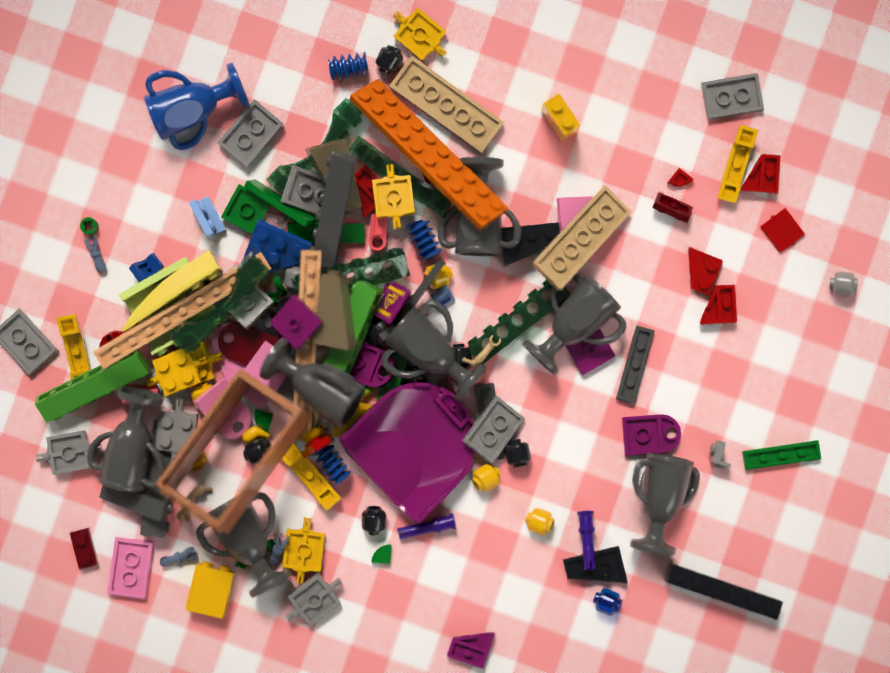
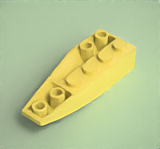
(176, 287)

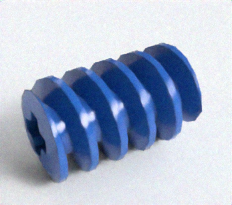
(347, 66)
(424, 239)
(332, 464)

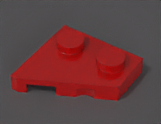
(764, 175)
(365, 187)
(702, 270)
(720, 306)

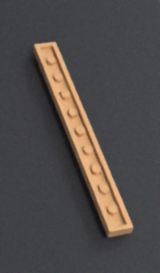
(308, 292)
(168, 318)

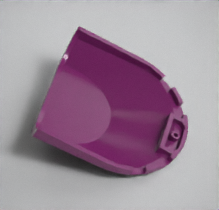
(412, 446)

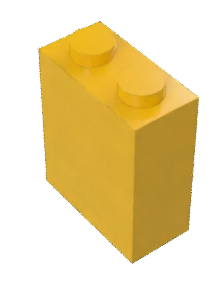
(560, 117)
(210, 589)

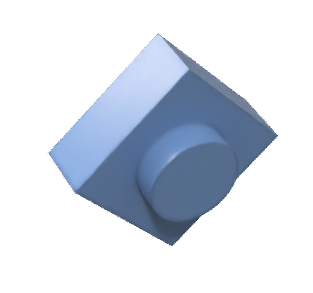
(443, 296)

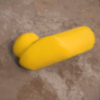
(315, 432)
(253, 433)

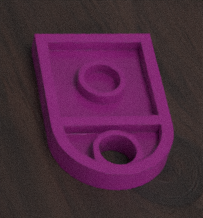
(368, 367)
(648, 434)

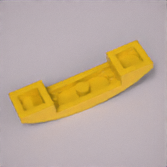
(737, 163)
(74, 344)
(311, 477)

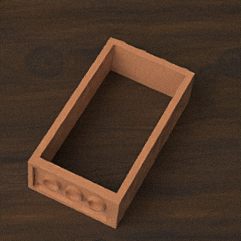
(204, 434)

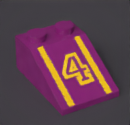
(392, 302)

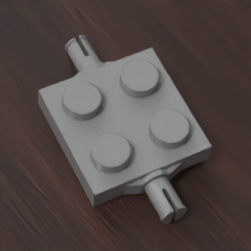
(175, 429)
(67, 452)
(314, 599)

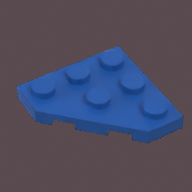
(277, 245)

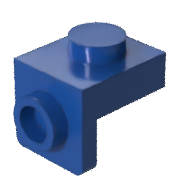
(146, 268)

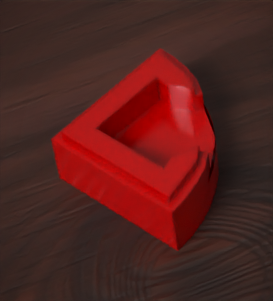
(680, 178)

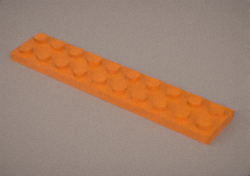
(429, 154)

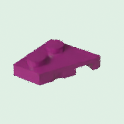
(471, 648)

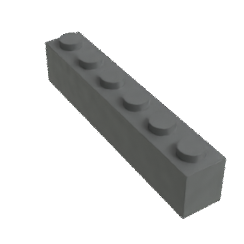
(334, 206)
(149, 526)

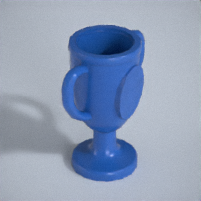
(188, 104)

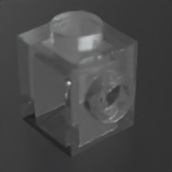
(275, 220)

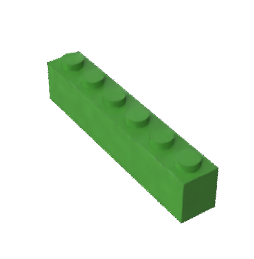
(364, 303)
(90, 386)

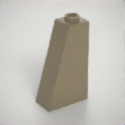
(318, 156)
(335, 312)

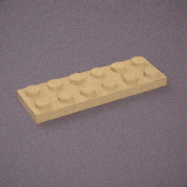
(446, 104)
(581, 238)

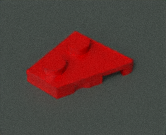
(316, 444)

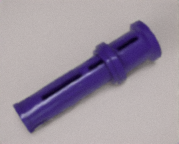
(436, 525)
(586, 530)

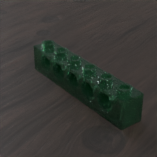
(378, 275)
(514, 331)

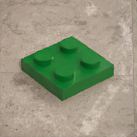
(245, 209)

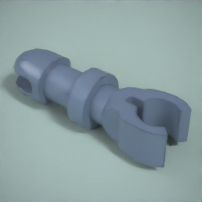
(95, 254)
(277, 550)
(166, 561)

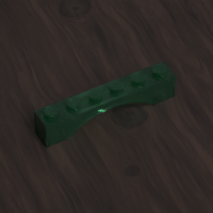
(344, 118)
(422, 192)
(191, 332)

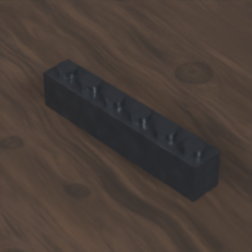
(723, 591)

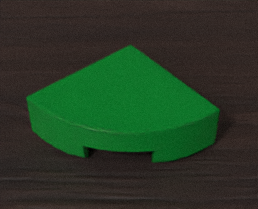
(280, 286)
(263, 419)
(382, 554)

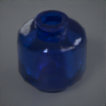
(607, 602)

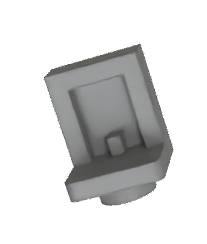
(716, 451)

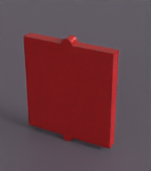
(782, 230)

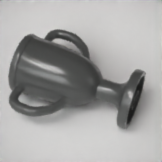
(469, 239)
(577, 320)
(428, 349)
(320, 386)
(129, 446)
(662, 495)
(248, 543)

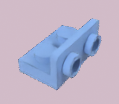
(207, 216)

